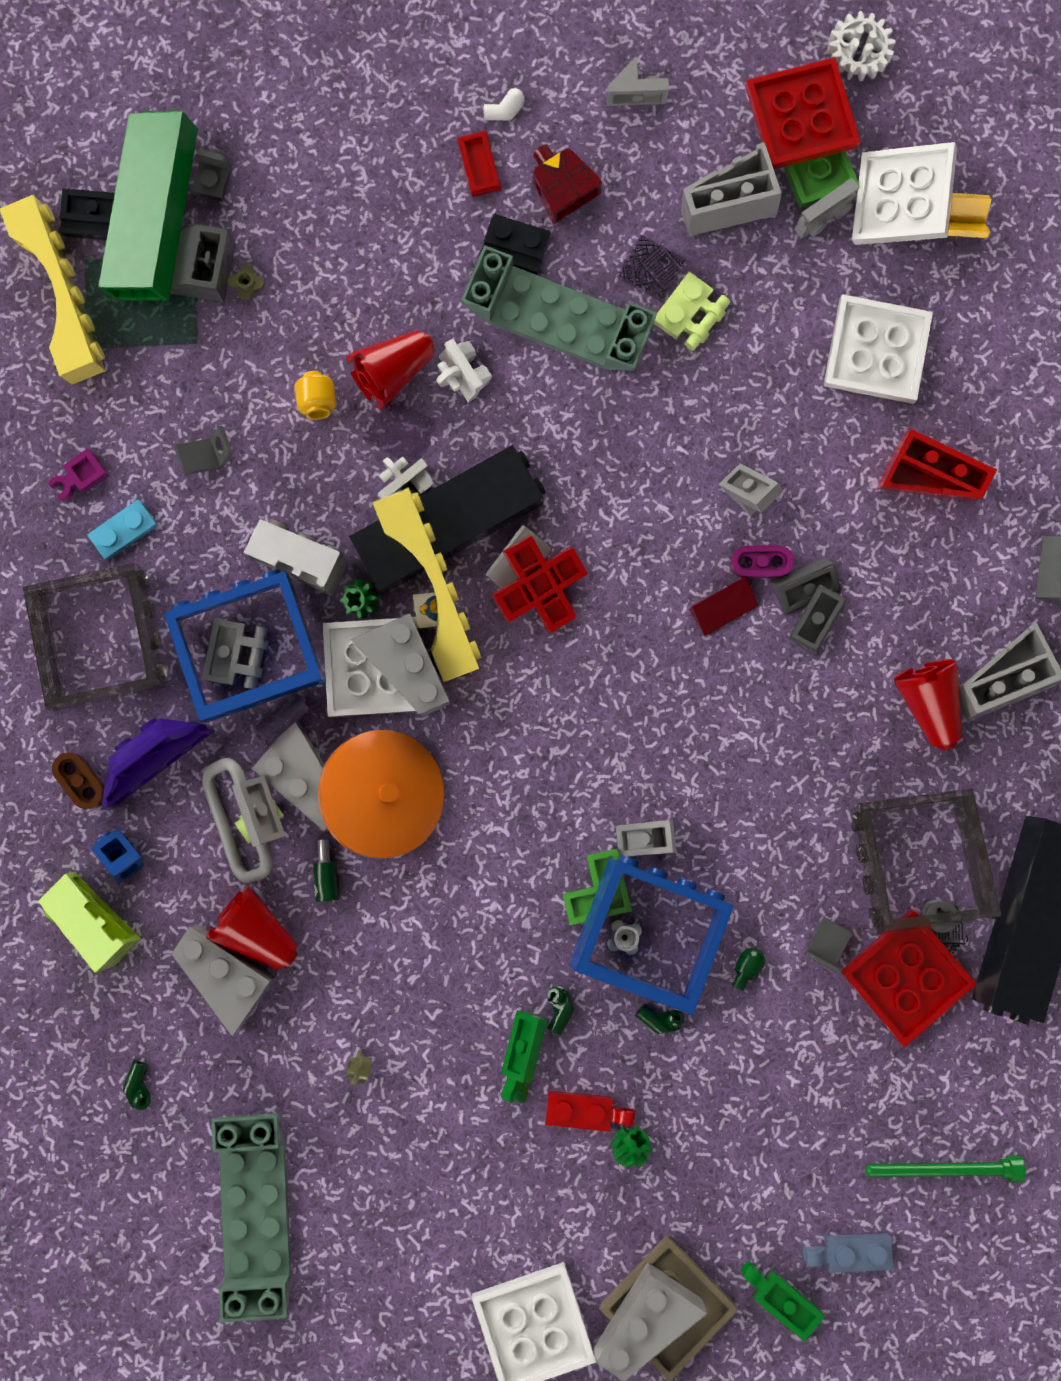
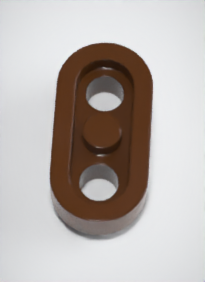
(77, 783)

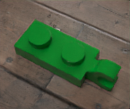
(522, 1055)
(783, 1301)

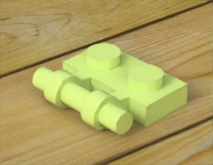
(684, 304)

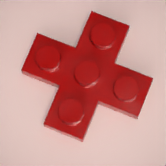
(539, 584)

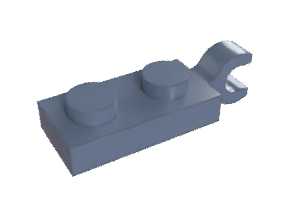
(852, 1253)

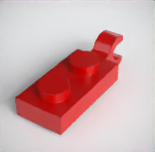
(585, 1111)

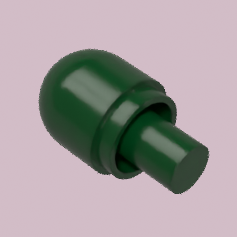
(748, 967)

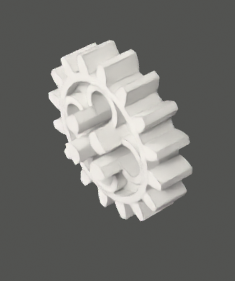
(877, 40)

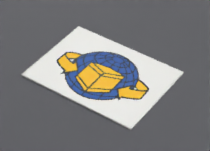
(426, 609)

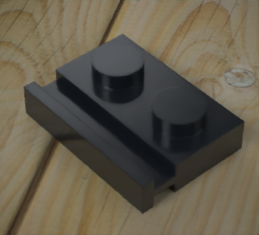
(85, 213)
(519, 240)

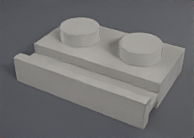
(834, 204)

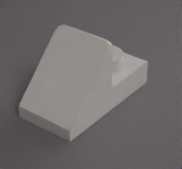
(629, 90)
(750, 489)
(646, 838)

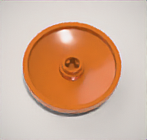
(381, 794)

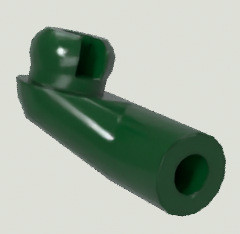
(562, 1007)
(660, 1022)
(134, 1087)

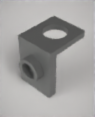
(204, 454)
(828, 944)

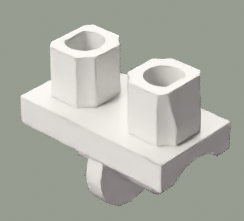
(458, 371)
(415, 474)

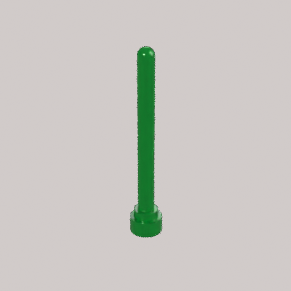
(1009, 1168)

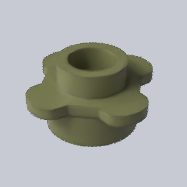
(246, 291)
(358, 1069)

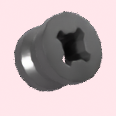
(934, 907)

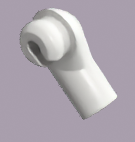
(507, 108)

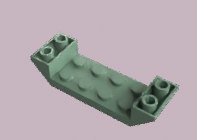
(556, 314)
(253, 1217)

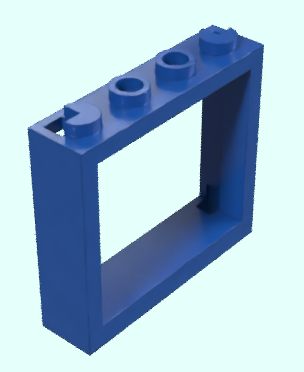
(259, 695)
(581, 956)

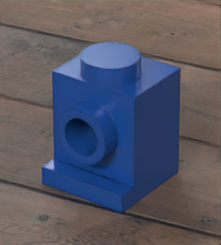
(124, 866)

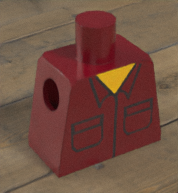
(563, 182)

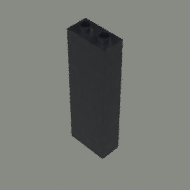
(459, 516)
(1026, 939)

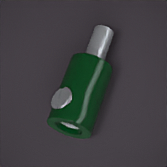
(325, 875)

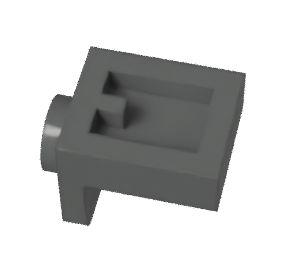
(211, 174)

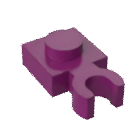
(82, 473)

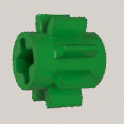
(353, 598)
(631, 1147)

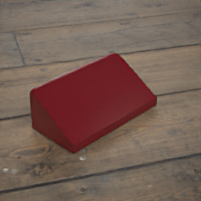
(724, 606)

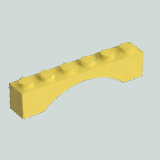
(72, 344)
(402, 522)

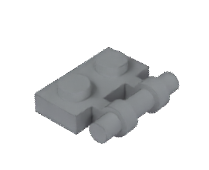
(225, 653)

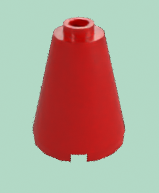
(390, 365)
(934, 701)
(253, 931)

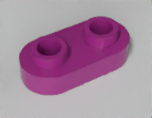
(761, 561)

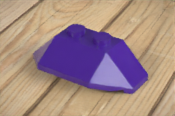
(148, 755)

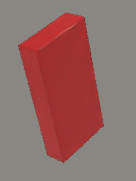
(479, 163)

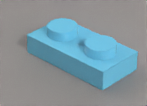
(122, 530)

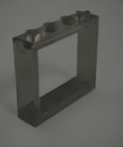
(45, 644)
(974, 850)

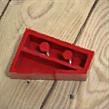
(935, 470)

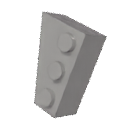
(405, 662)

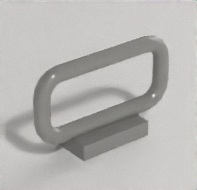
(257, 812)

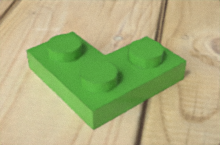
(580, 901)

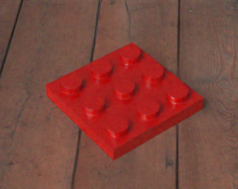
(802, 113)
(908, 980)

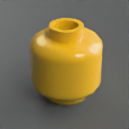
(315, 395)

